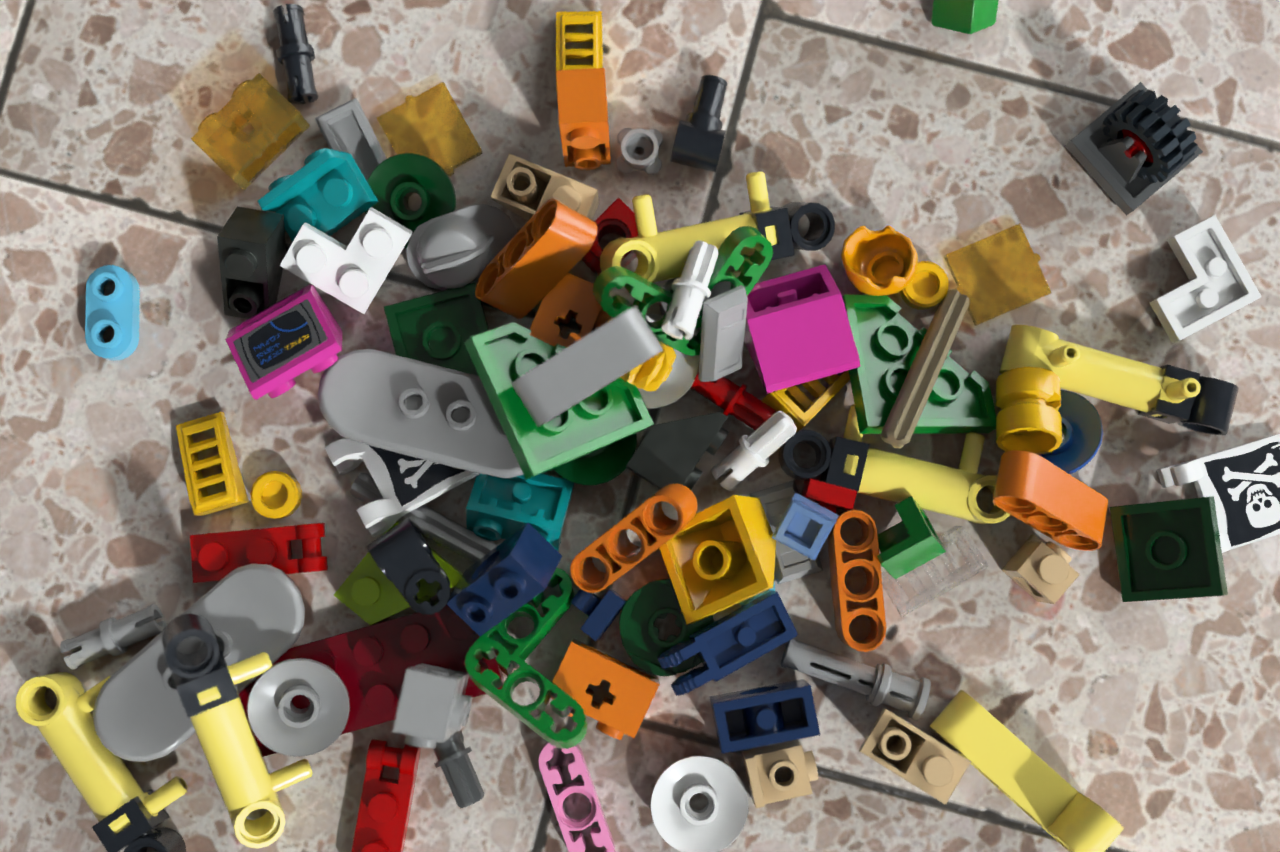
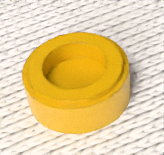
(927, 286)
(276, 494)

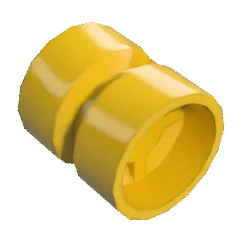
(1029, 410)

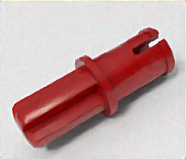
(734, 401)

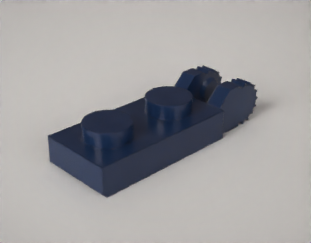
(731, 642)

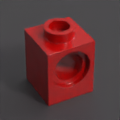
(615, 219)

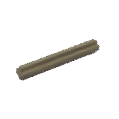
(925, 369)

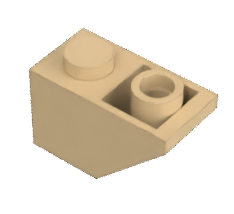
(527, 186)
(914, 756)

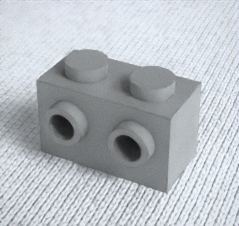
(432, 705)

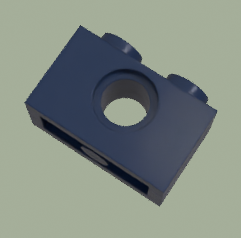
(504, 579)
(764, 715)

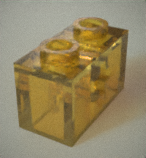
(244, 154)

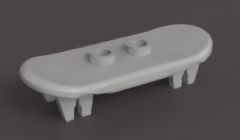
(416, 411)
(251, 613)

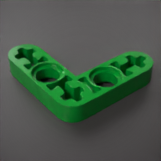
(648, 293)
(512, 654)

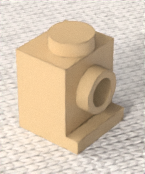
(1041, 570)
(761, 768)

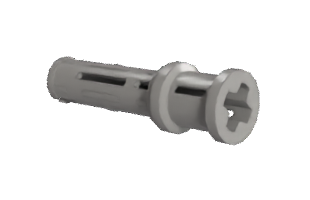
(877, 683)

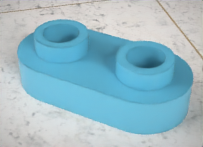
(116, 310)

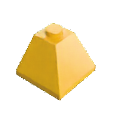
(721, 557)

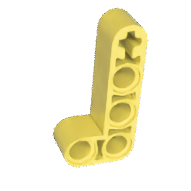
(1025, 777)

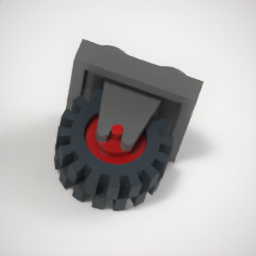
(1135, 147)

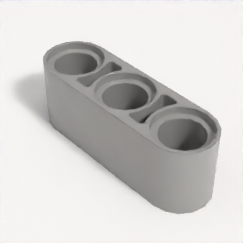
(587, 366)

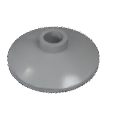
(293, 729)

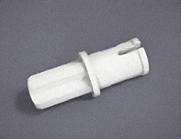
(690, 291)
(755, 449)

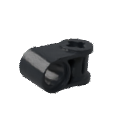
(407, 559)

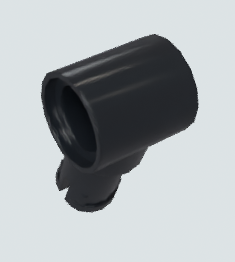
(700, 135)

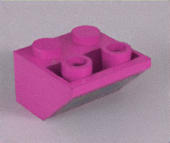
(285, 342)

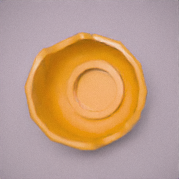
(879, 260)

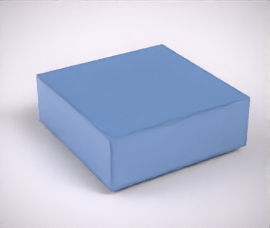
(805, 526)

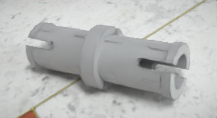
(112, 637)

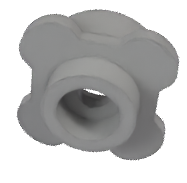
(649, 141)

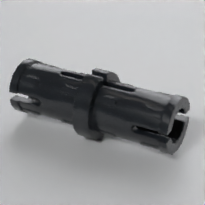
(295, 54)

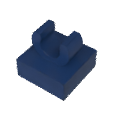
(600, 611)

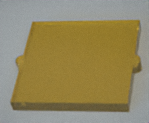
(431, 128)
(998, 274)

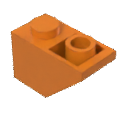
(583, 117)

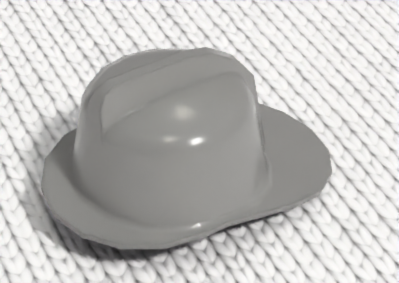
(458, 245)

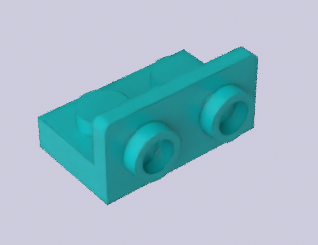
(321, 193)
(506, 504)

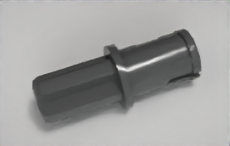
(458, 770)

